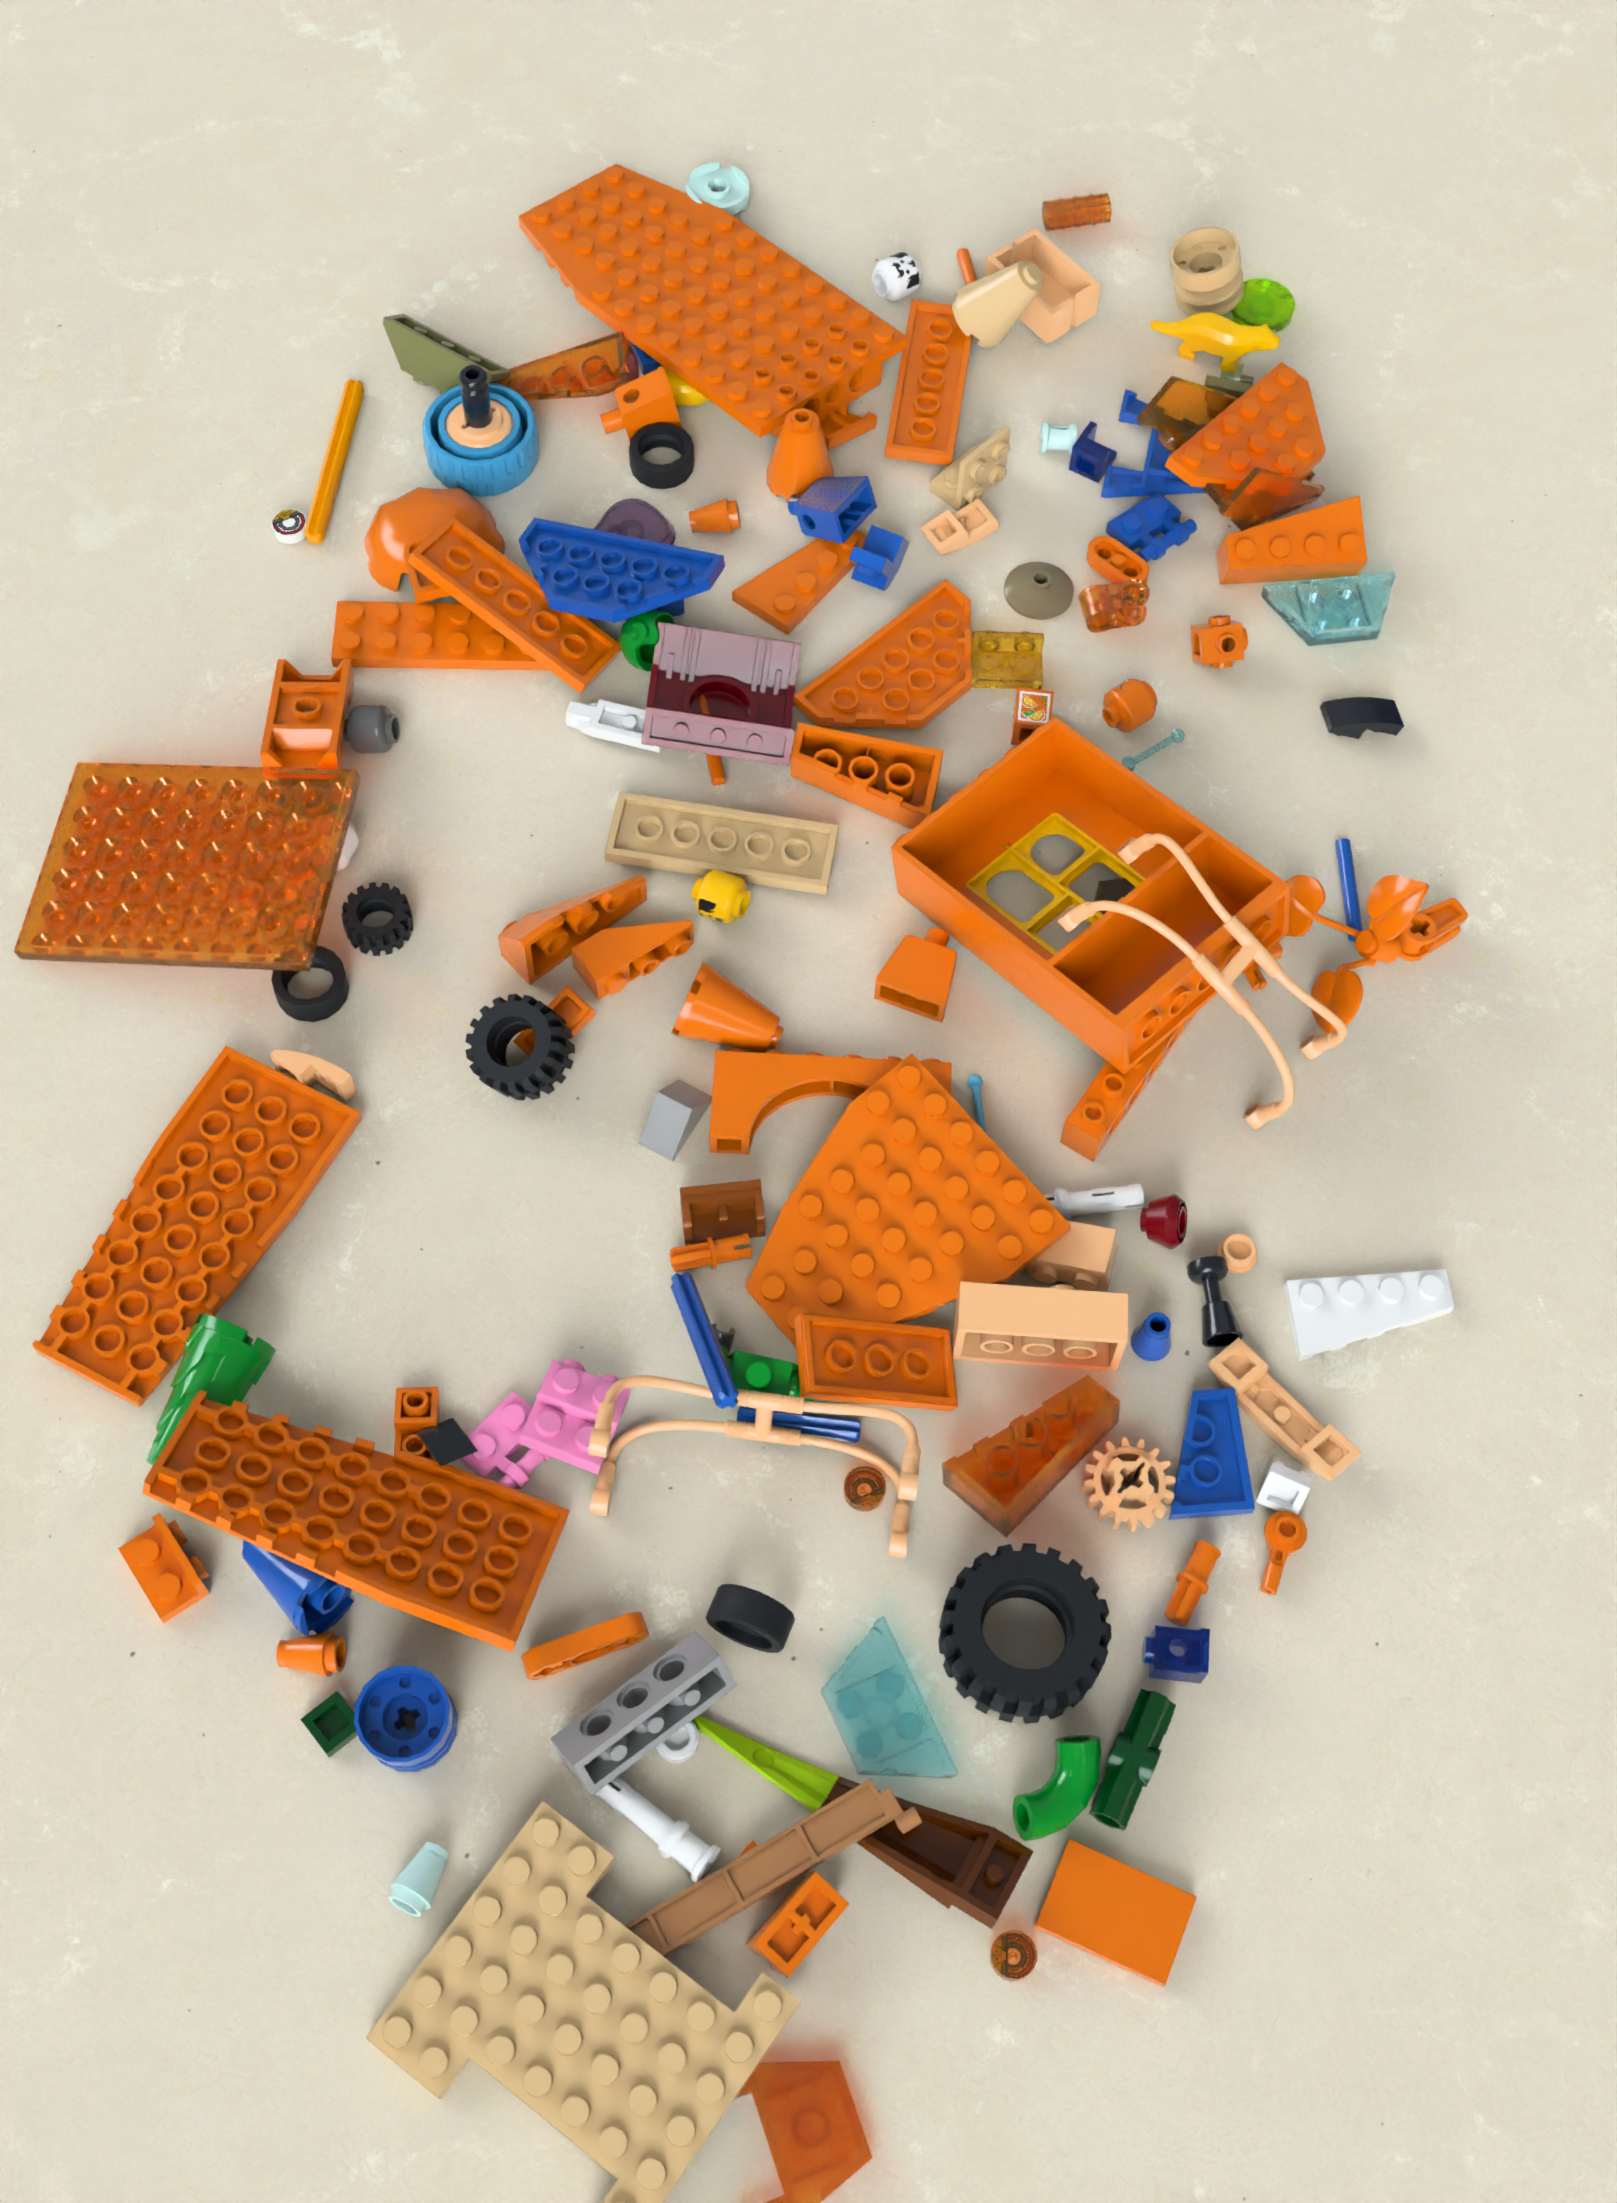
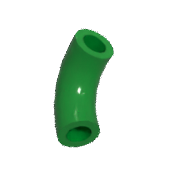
(1065, 1793)

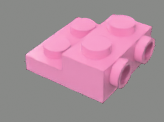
(567, 1414)

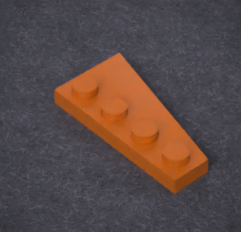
(798, 583)

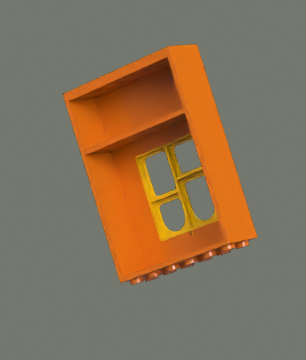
(1119, 978)

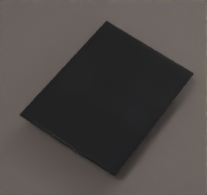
(446, 1442)

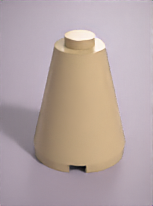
(996, 302)

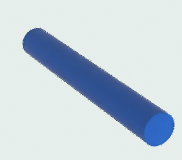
(1348, 885)

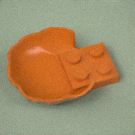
(409, 521)

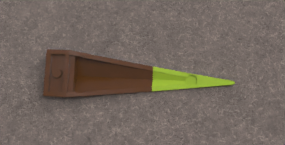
(943, 1856)

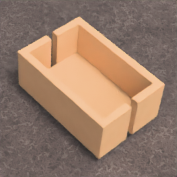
(1067, 290)

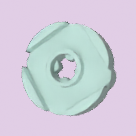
(731, 183)

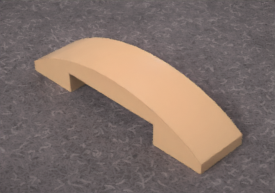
(1280, 1415)

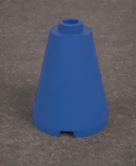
(303, 1595)

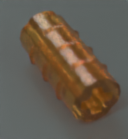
(1076, 211)

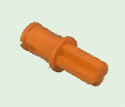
(710, 1253)
(1192, 1583)

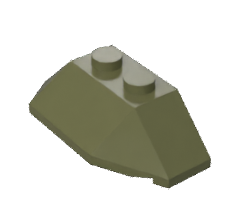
(433, 357)

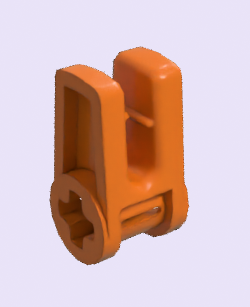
(1431, 929)

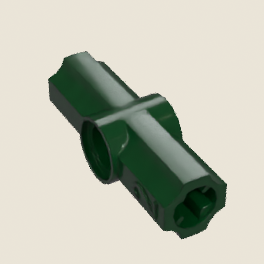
(1132, 1759)

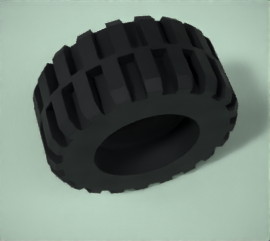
(1050, 1583)

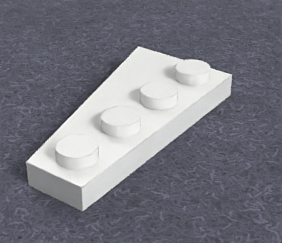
(1350, 1308)

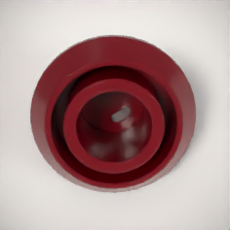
(1165, 1221)

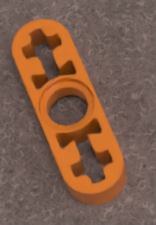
(584, 1645)

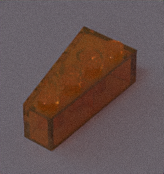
(1023, 1463)

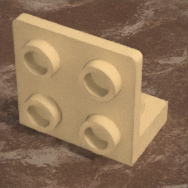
(973, 471)

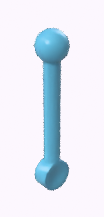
(975, 1082)

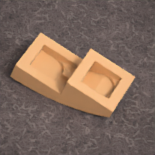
(957, 530)
(312, 1070)

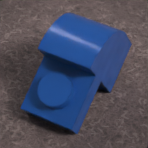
(879, 558)

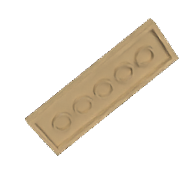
(709, 837)

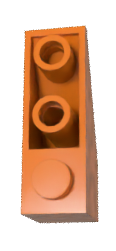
(624, 953)

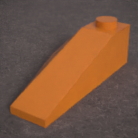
(546, 936)

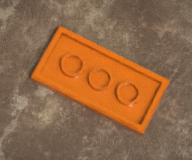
(875, 1362)

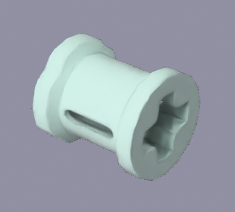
(1057, 437)

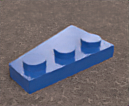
(1212, 1460)

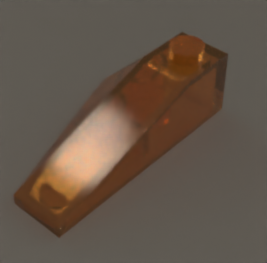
(578, 371)

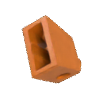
(642, 403)
(919, 975)

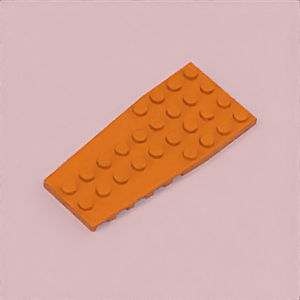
(195, 1222)
(364, 1518)

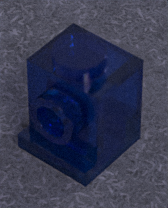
(1163, 1664)

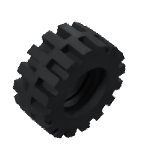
(370, 901)

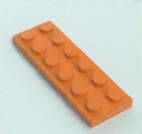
(929, 386)
(513, 604)
(421, 638)

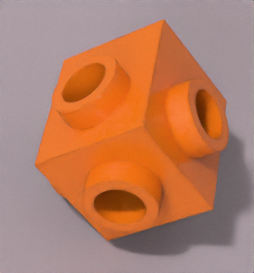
(1218, 642)

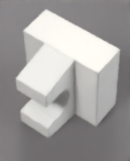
(1284, 1488)

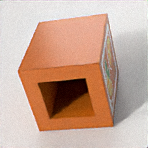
(1031, 710)

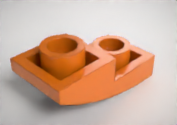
(414, 1411)

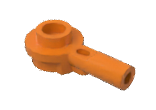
(1285, 1535)

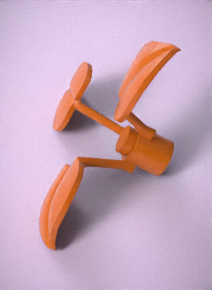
(1391, 906)

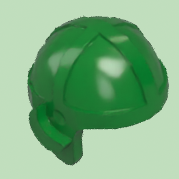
(639, 637)

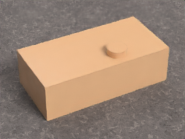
(1040, 1326)

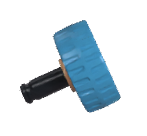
(481, 436)

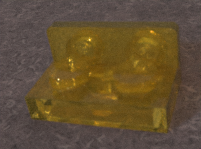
(1007, 659)

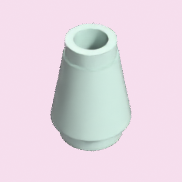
(419, 1880)

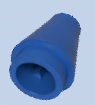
(1152, 1337)

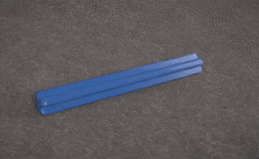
(704, 1341)

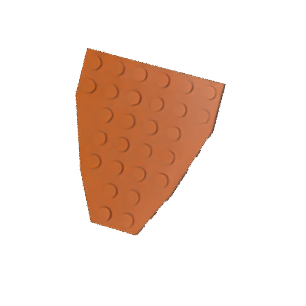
(900, 1212)

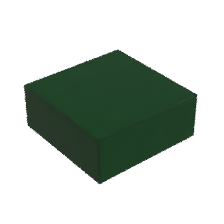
(331, 1724)

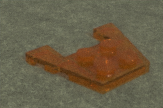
(808, 2127)

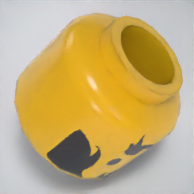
(721, 896)

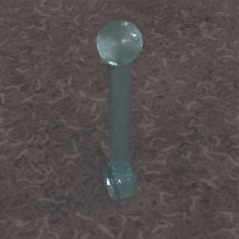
(1176, 736)

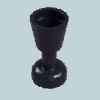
(1218, 1319)

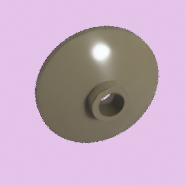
(1038, 590)

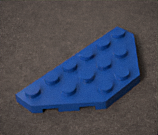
(612, 573)

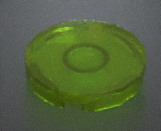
(1264, 303)

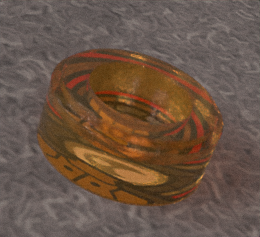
(864, 1488)
(1013, 1955)

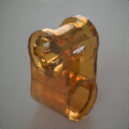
(1111, 607)

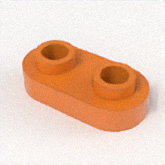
(1120, 561)

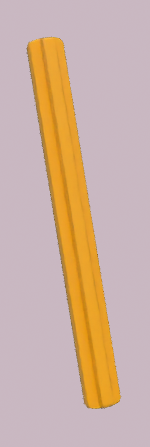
(334, 462)

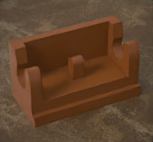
(722, 1210)

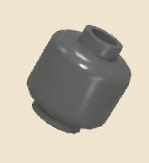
(371, 729)

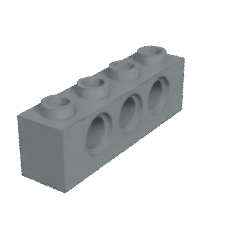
(643, 1712)

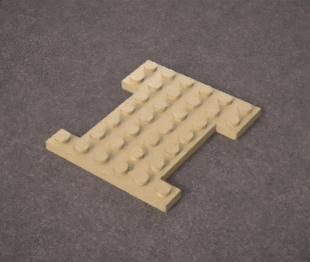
(579, 2015)

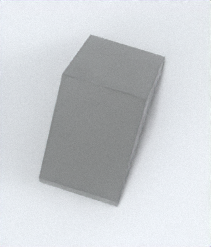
(673, 1118)

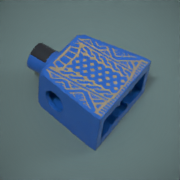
(833, 507)

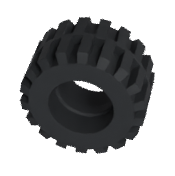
(496, 1030)

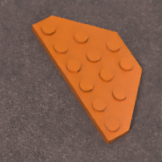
(1264, 428)
(900, 672)

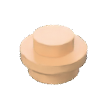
(1239, 1252)

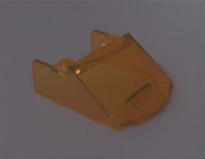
(1183, 410)

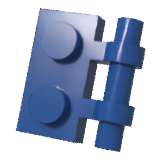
(1145, 521)

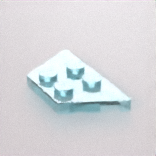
(1333, 607)
(884, 1712)

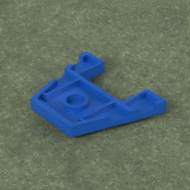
(1154, 477)

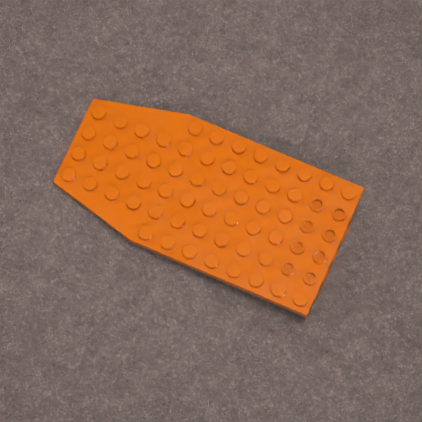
(711, 298)

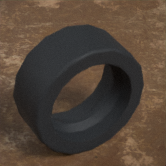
(666, 436)
(318, 1007)
(750, 1618)

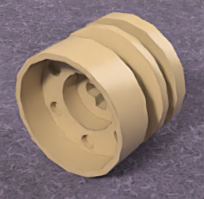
(1207, 271)

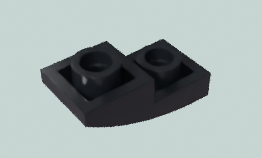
(1356, 714)

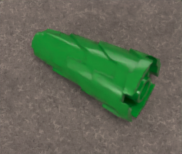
(215, 1360)

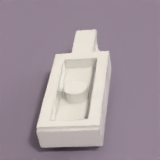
(609, 722)

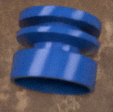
(391, 1697)

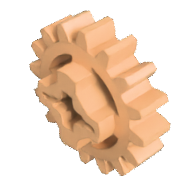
(1139, 1496)

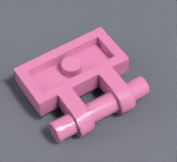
(497, 1442)

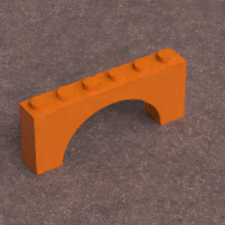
(757, 1084)

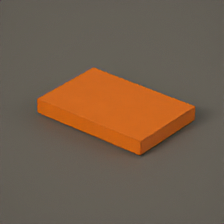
(1115, 1912)

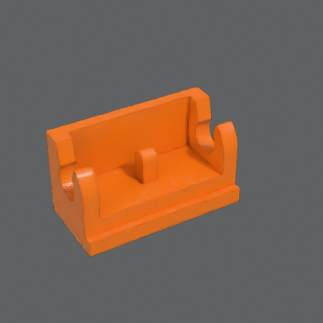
(797, 1923)

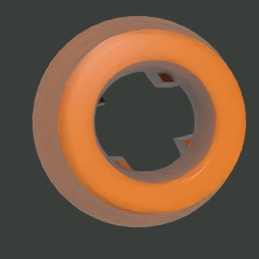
(716, 518)
(313, 1653)

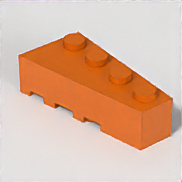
(1298, 547)
(869, 771)

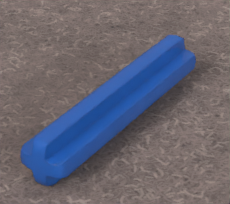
(828, 1426)

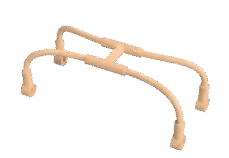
(1223, 980)
(761, 1430)

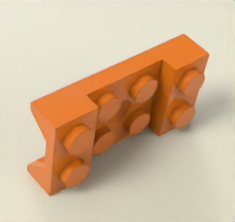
(312, 737)

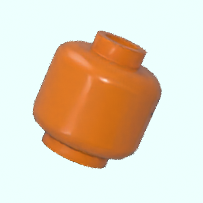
(1129, 705)

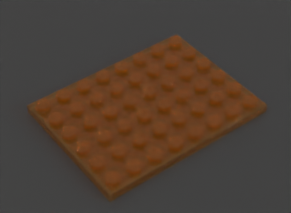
(190, 866)

